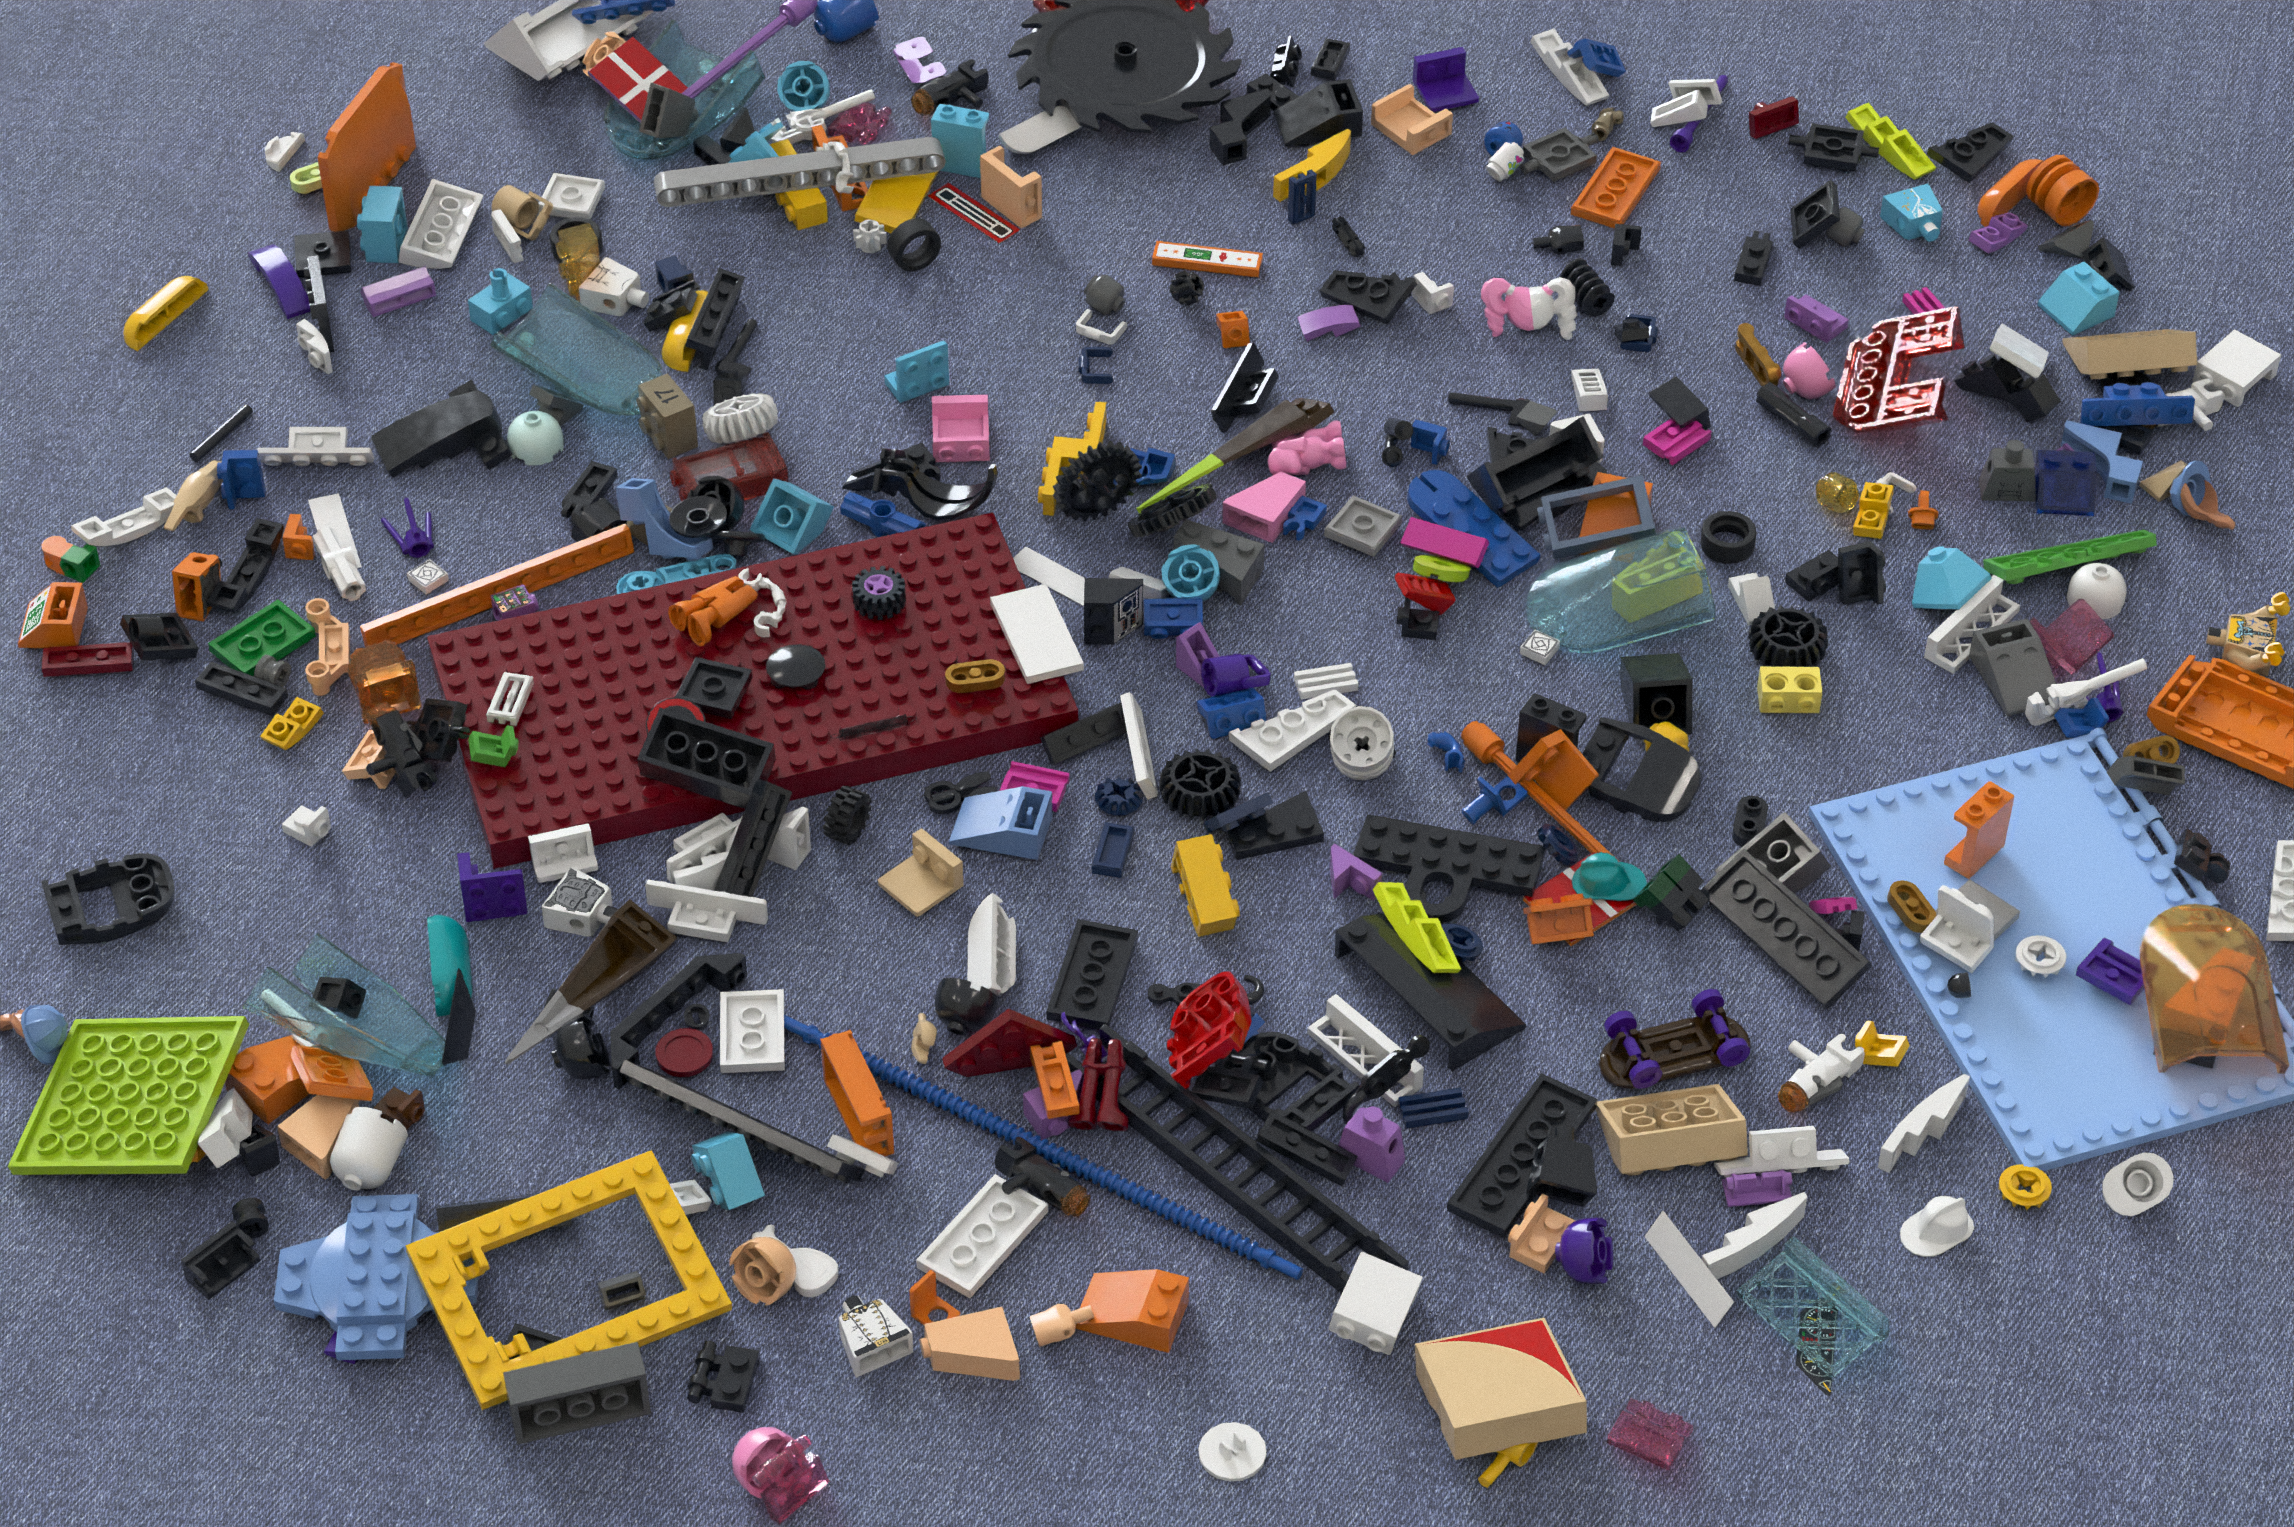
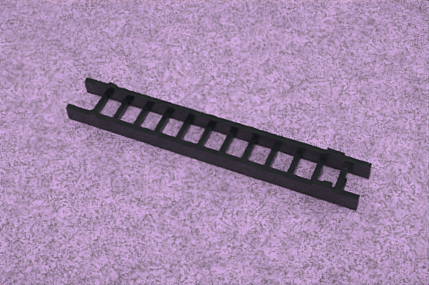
(1262, 1160)

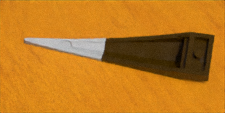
(618, 954)

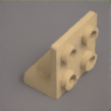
(925, 876)

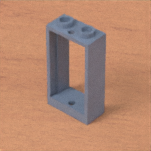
(1603, 539)

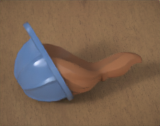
(2196, 496)
(41, 1028)

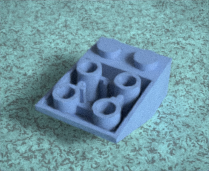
(1005, 822)

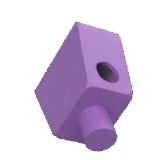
(1375, 1143)

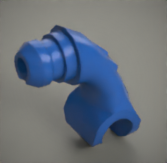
(1446, 742)

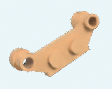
(333, 647)

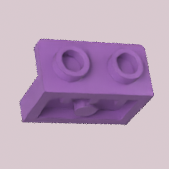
(1815, 317)

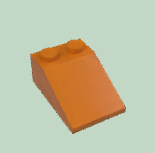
(1611, 511)
(267, 1078)
(1137, 1306)

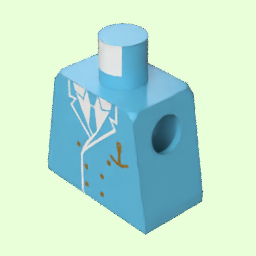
(1913, 213)

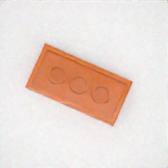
(1615, 187)

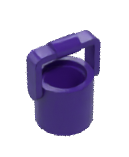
(1231, 674)

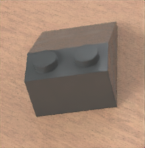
(1786, 854)

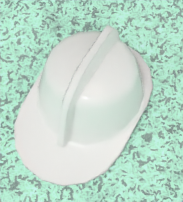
(2137, 1184)
(1937, 1227)

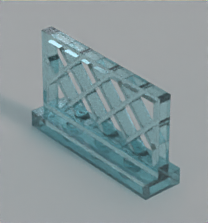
(1837, 1295)

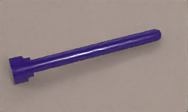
(1682, 138)

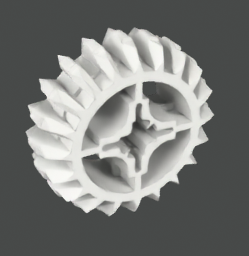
(740, 418)

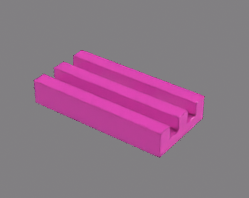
(1925, 299)
(1834, 904)

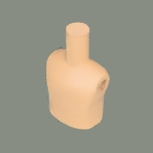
(1058, 1323)

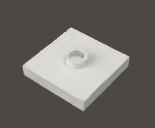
(572, 195)

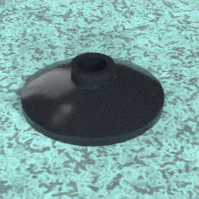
(698, 516)

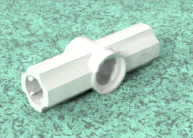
(339, 563)

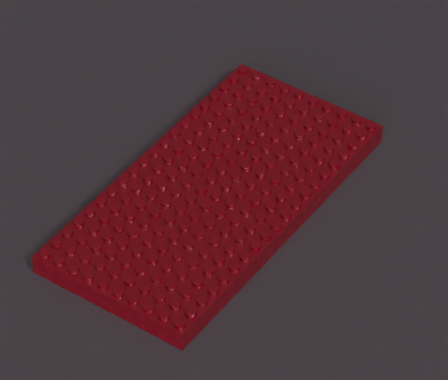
(618, 655)

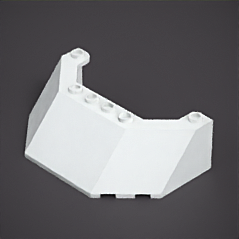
(554, 38)

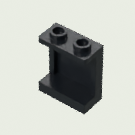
(1543, 717)

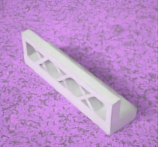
(1977, 609)
(1359, 1032)

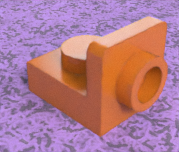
(1233, 328)
(296, 541)

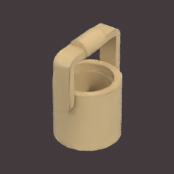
(522, 210)

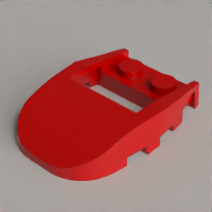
(1208, 1026)

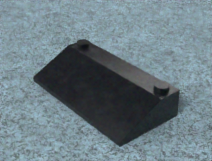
(1451, 1003)

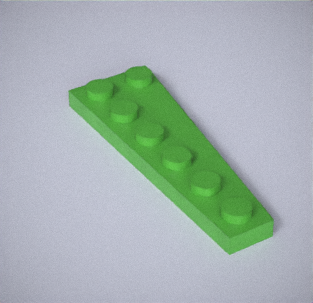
(2019, 565)

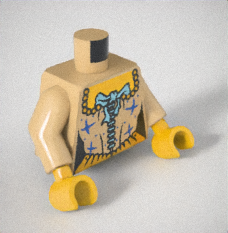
(2251, 637)

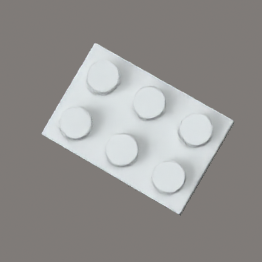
(752, 1031)

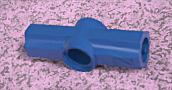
(878, 515)

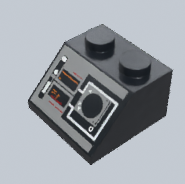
(1111, 609)

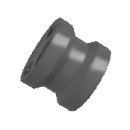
(272, 671)

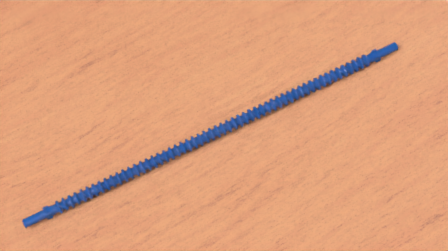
(1266, 1258)

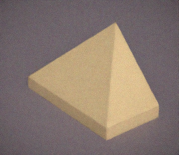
(2161, 482)

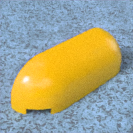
(162, 310)
(674, 351)

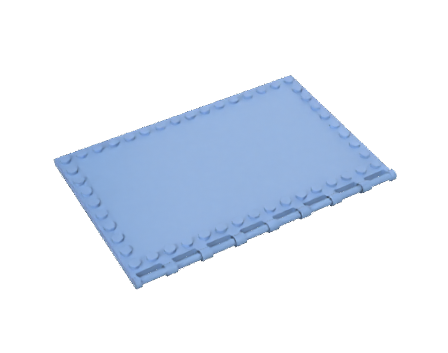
(2053, 1055)

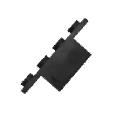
(1245, 389)

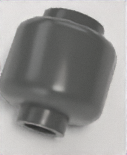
(1847, 228)
(1104, 294)

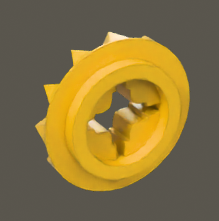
(2026, 1176)

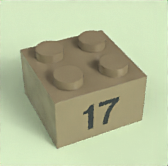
(667, 416)

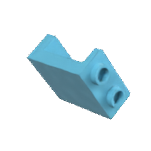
(961, 138)

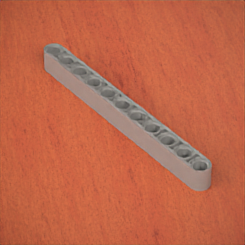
(797, 172)

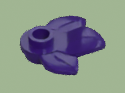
(1077, 1031)

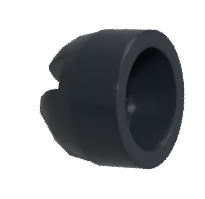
(1959, 985)
(703, 1015)

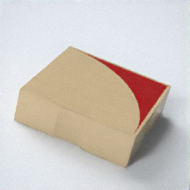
(1500, 1388)

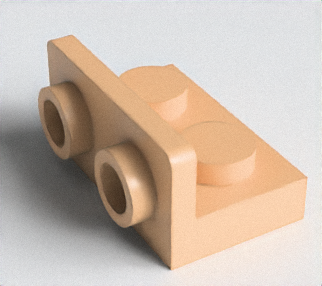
(366, 753)
(1537, 1235)

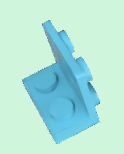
(919, 372)

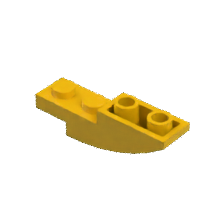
(1324, 159)

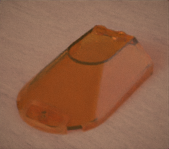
(2209, 988)

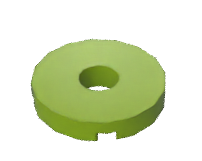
(1443, 568)

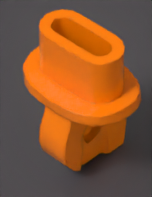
(1923, 516)

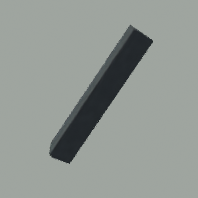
(753, 839)

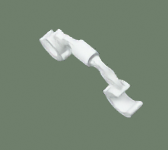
(842, 176)
(778, 597)

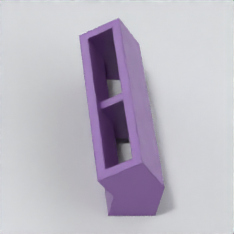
(398, 291)

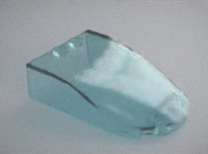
(714, 104)

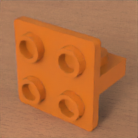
(1559, 920)

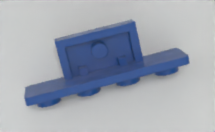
(615, 8)
(2136, 406)

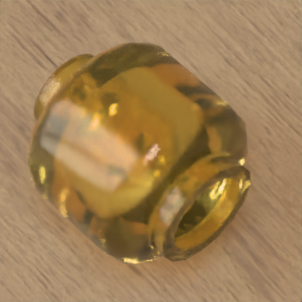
(1837, 492)

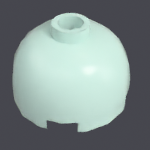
(535, 437)

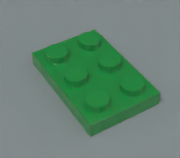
(270, 632)

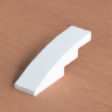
(1569, 71)
(1927, 1118)
(1761, 1232)

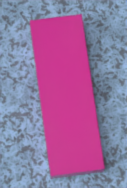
(1444, 542)

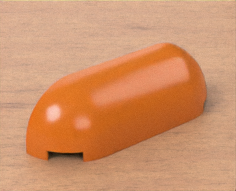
(2006, 191)

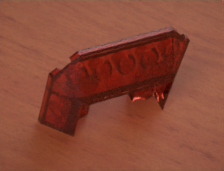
(1877, 369)

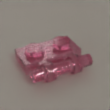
(860, 122)
(1648, 1440)
(796, 1485)

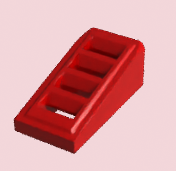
(1426, 591)

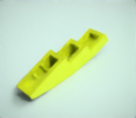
(1894, 145)
(1419, 933)

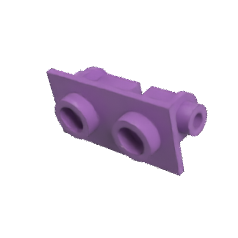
(1753, 1189)

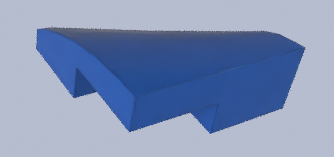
(1156, 466)

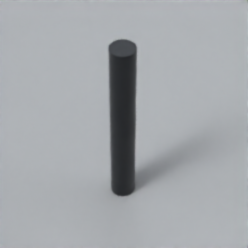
(221, 433)

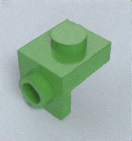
(493, 748)

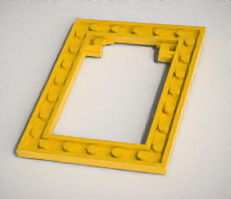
(483, 1361)

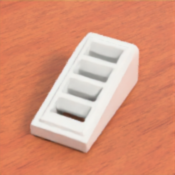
(1680, 110)
(1589, 389)

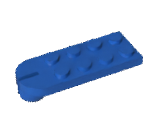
(1449, 503)

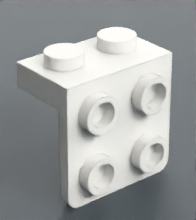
(1960, 930)

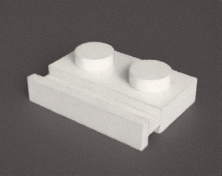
(850, 1151)

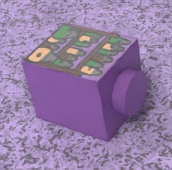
(513, 603)

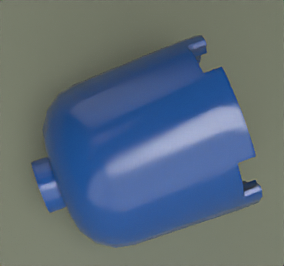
(844, 18)

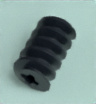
(1590, 290)

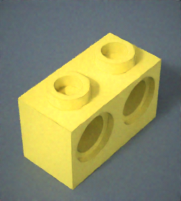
(1789, 689)

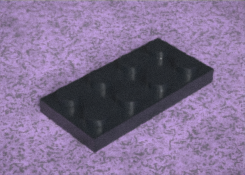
(1092, 974)

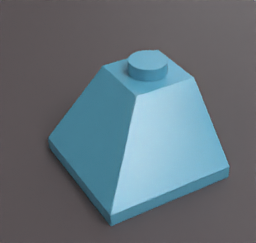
(1947, 579)

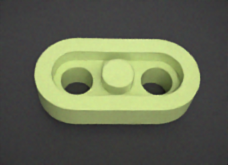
(306, 179)

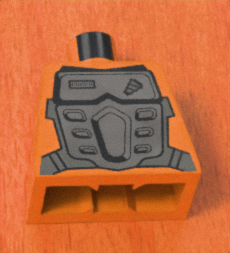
(194, 583)

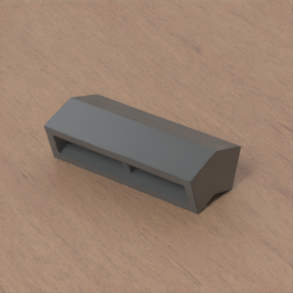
(2146, 774)

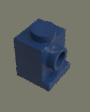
(671, 273)

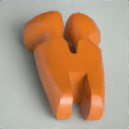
(711, 607)

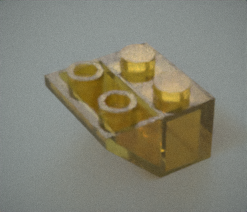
(579, 255)

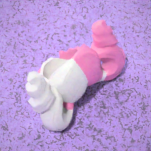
(1529, 307)

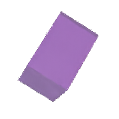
(1192, 649)

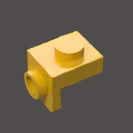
(1879, 1048)

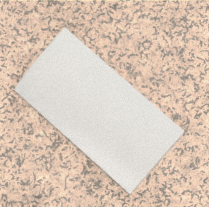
(439, 226)

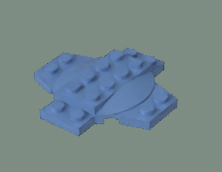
(362, 1278)

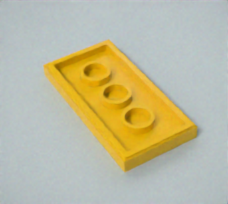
(895, 200)

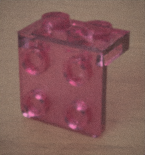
(2073, 636)

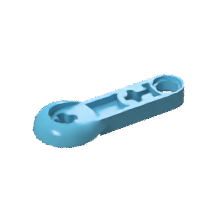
(674, 573)

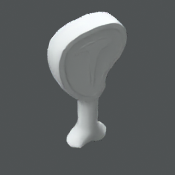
(814, 1269)

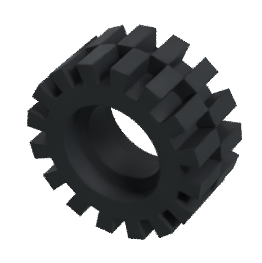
(847, 815)

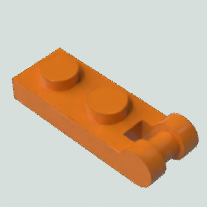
(1054, 1080)

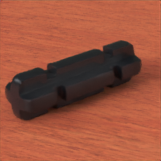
(1348, 236)

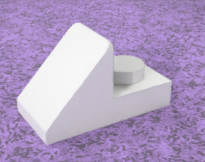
(1751, 594)

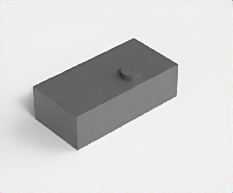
(577, 1392)

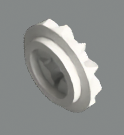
(2032, 947)

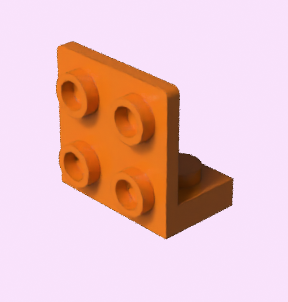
(1556, 768)

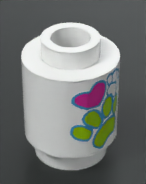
(1505, 161)

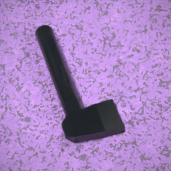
(729, 362)
(1488, 402)

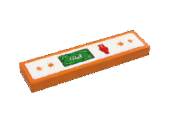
(1207, 259)

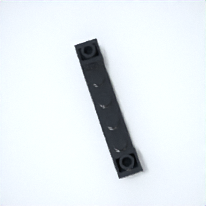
(720, 971)

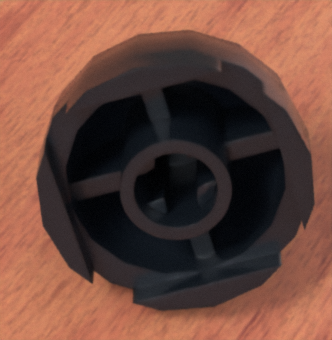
(727, 493)
(964, 1007)
(580, 1049)

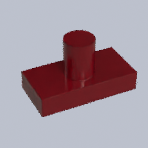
(1773, 117)

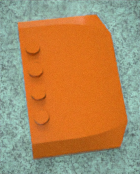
(366, 145)
(2230, 716)

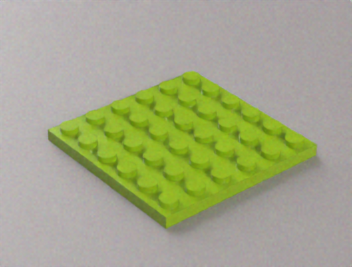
(129, 1096)

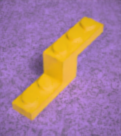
(1066, 448)

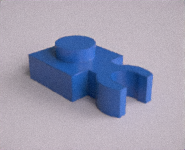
(1304, 514)

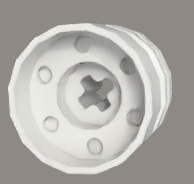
(1362, 727)

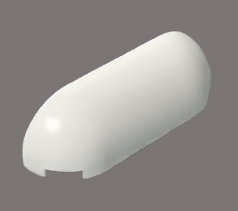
(1039, 131)
(991, 947)

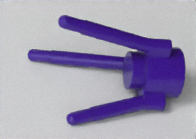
(416, 542)
(2110, 701)

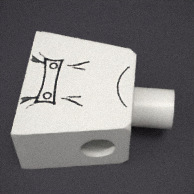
(612, 289)

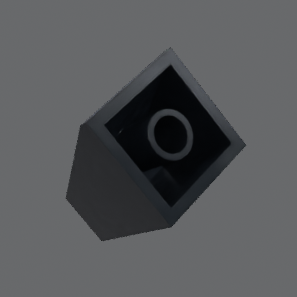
(1657, 690)

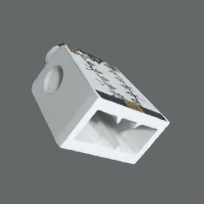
(872, 1335)

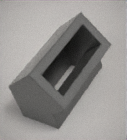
(618, 1285)

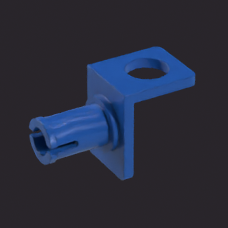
(1491, 798)

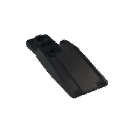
(1526, 508)

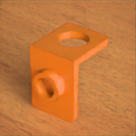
(925, 1299)

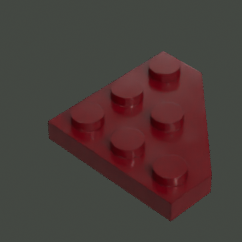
(1004, 1045)

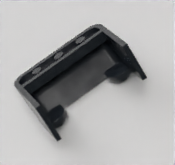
(1536, 466)

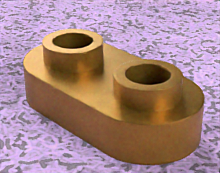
(975, 676)
(2150, 749)
(1911, 905)

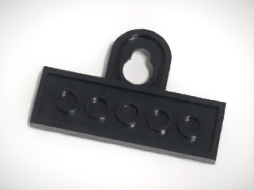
(1448, 856)

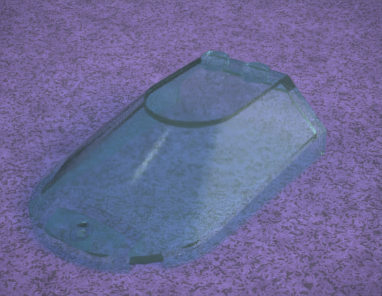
(579, 354)
(1623, 593)

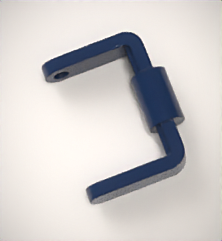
(1639, 346)
(1083, 365)

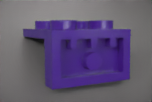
(1443, 80)
(492, 893)

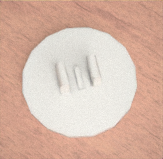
(1232, 1451)

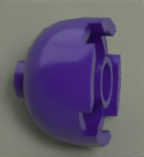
(1586, 1251)

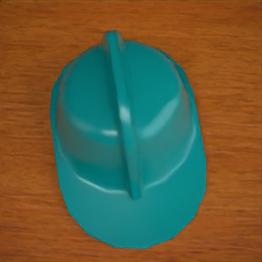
(1607, 878)

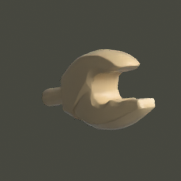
(923, 1037)

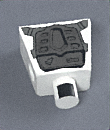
(578, 904)

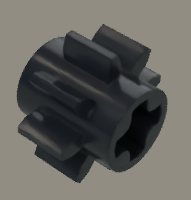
(1186, 287)

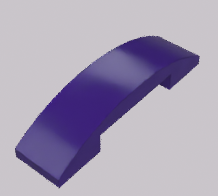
(282, 279)

